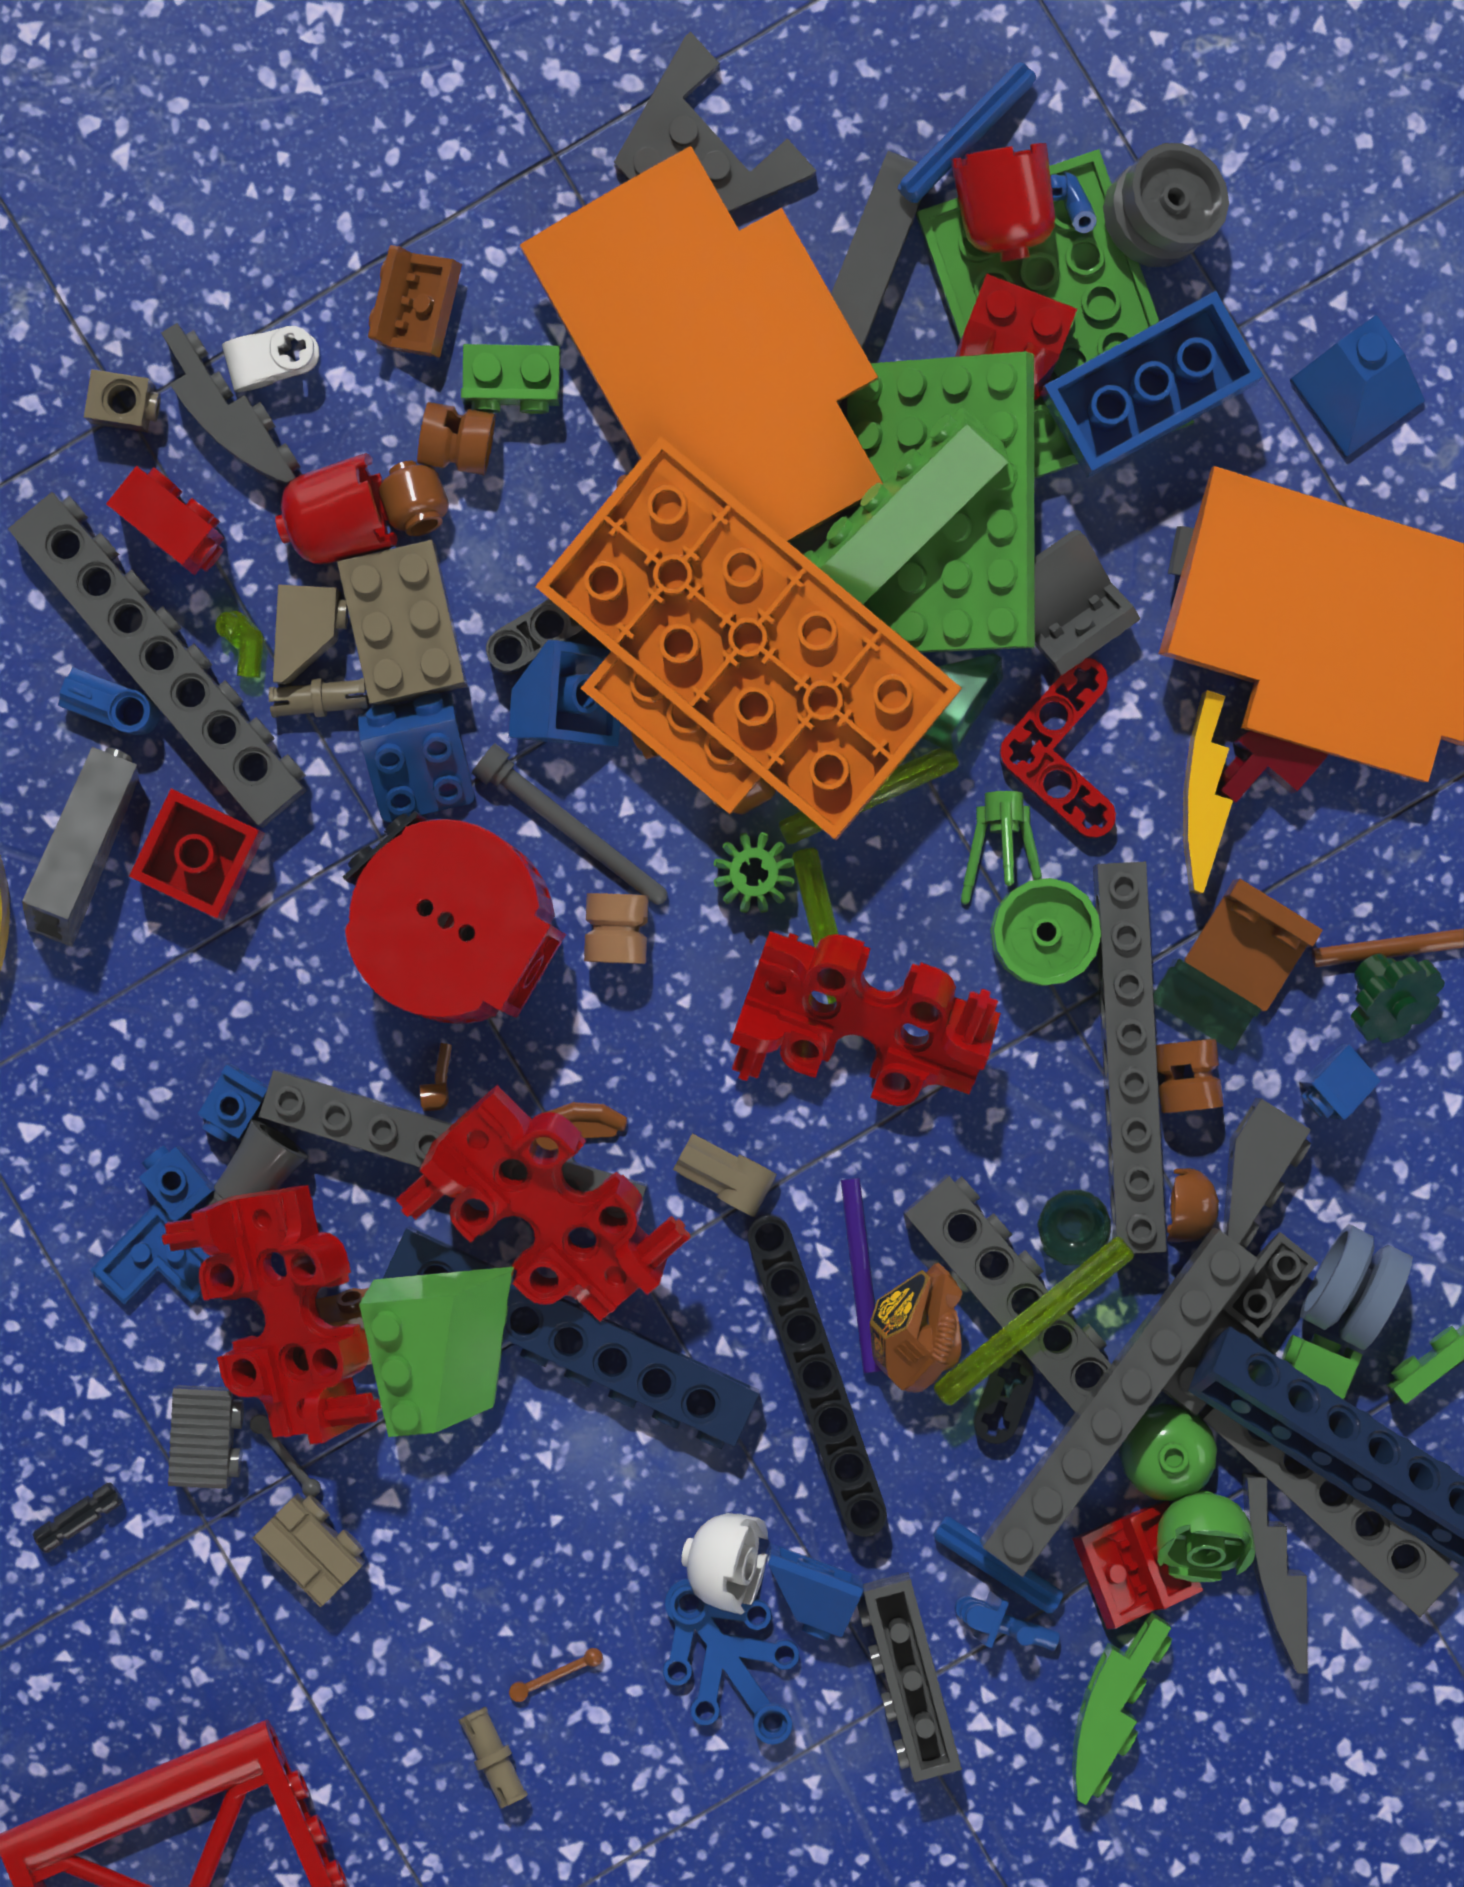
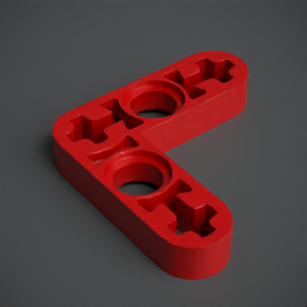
(1047, 760)

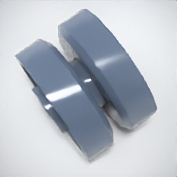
(1356, 1287)

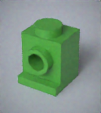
(1322, 1362)

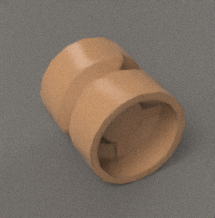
(616, 928)

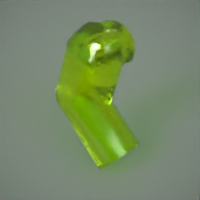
(245, 638)

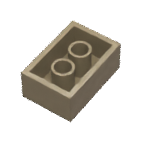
(402, 623)

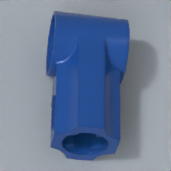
(106, 702)

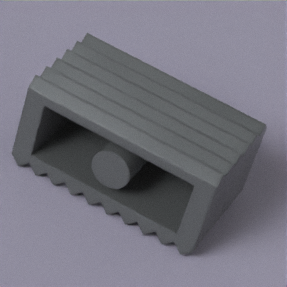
(204, 1437)

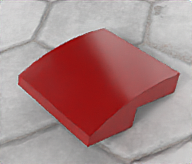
(1125, 1569)

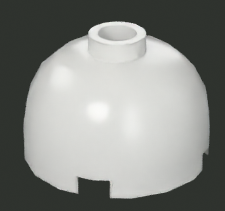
(725, 1561)

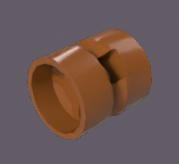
(456, 438)
(1191, 1093)

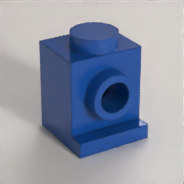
(248, 1093)
(194, 1184)

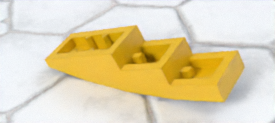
(1203, 810)

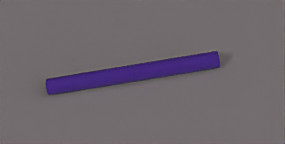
(859, 1267)

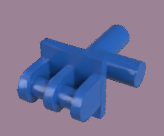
(990, 1618)

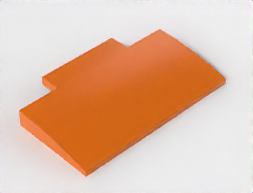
(713, 341)
(1331, 618)
(740, 648)

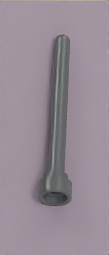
(498, 770)

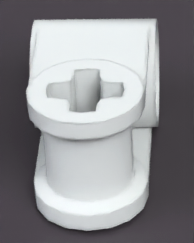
(261, 360)

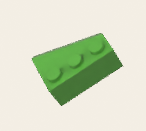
(436, 1346)

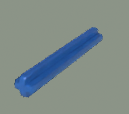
(967, 132)

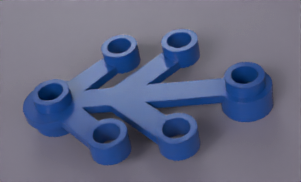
(725, 1653)

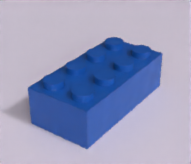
(1151, 384)

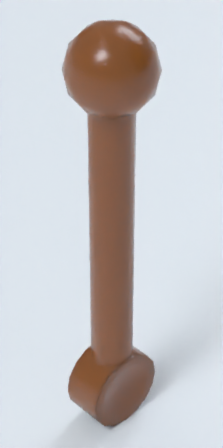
(520, 1690)

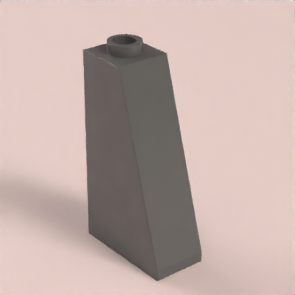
(80, 846)

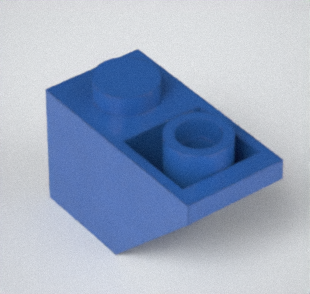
(1338, 1084)

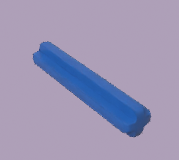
(969, 1547)

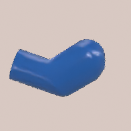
(1080, 211)

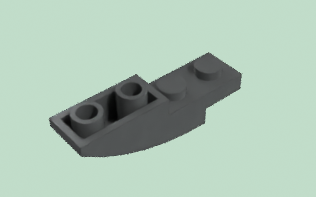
(235, 426)
(1249, 1310)

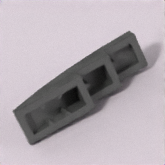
(1281, 1589)

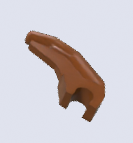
(590, 1119)

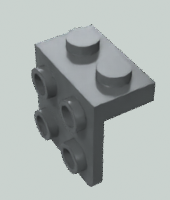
(1076, 603)

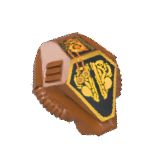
(904, 1343)

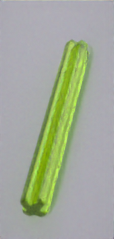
(1033, 1321)

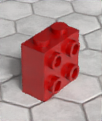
(178, 529)

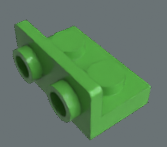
(511, 376)

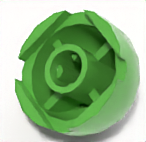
(1169, 1453)
(1204, 1537)

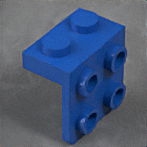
(415, 756)

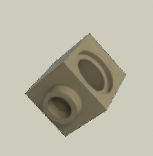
(102, 391)

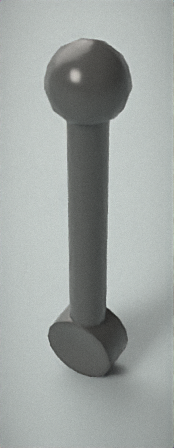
(260, 1425)

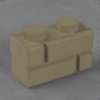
(310, 1548)

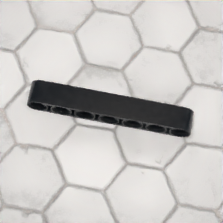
(831, 1394)

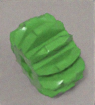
(768, 865)

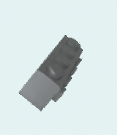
(911, 1677)

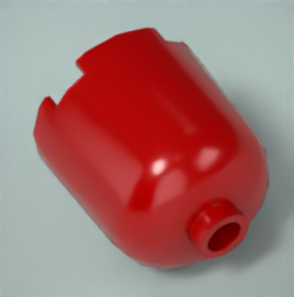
(1006, 199)
(335, 512)

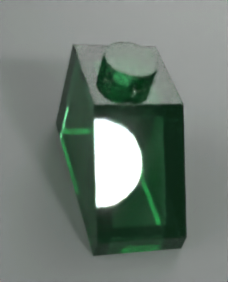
(978, 680)

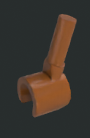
(436, 1095)

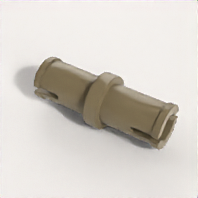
(318, 698)
(493, 1757)

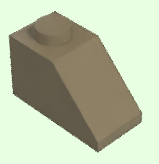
(305, 628)

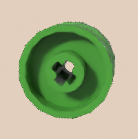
(1074, 937)

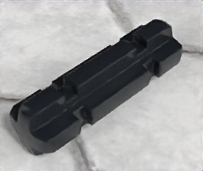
(77, 1517)

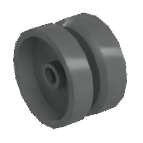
(1166, 205)

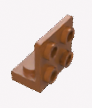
(1251, 943)

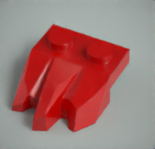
(1017, 320)

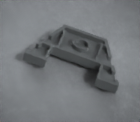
(672, 125)

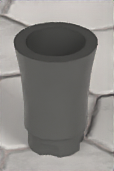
(259, 1163)

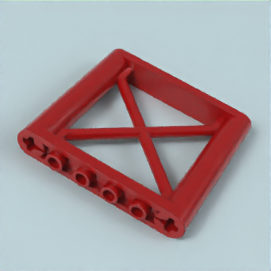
(230, 1764)

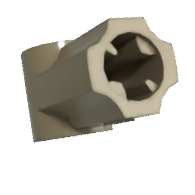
(733, 1178)

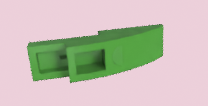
(1102, 1722)

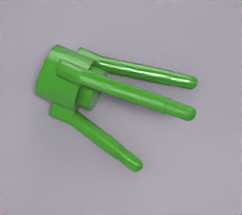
(1004, 813)

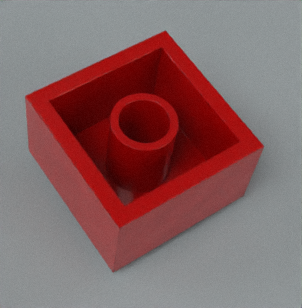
(197, 854)

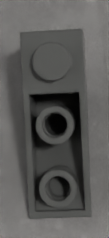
(1257, 1160)

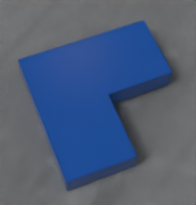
(142, 1254)

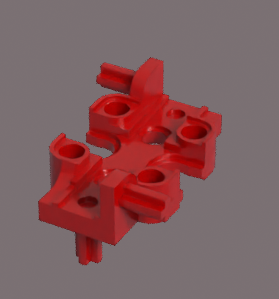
(786, 1014)
(468, 1166)
(241, 1238)

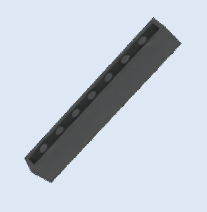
(1118, 1401)

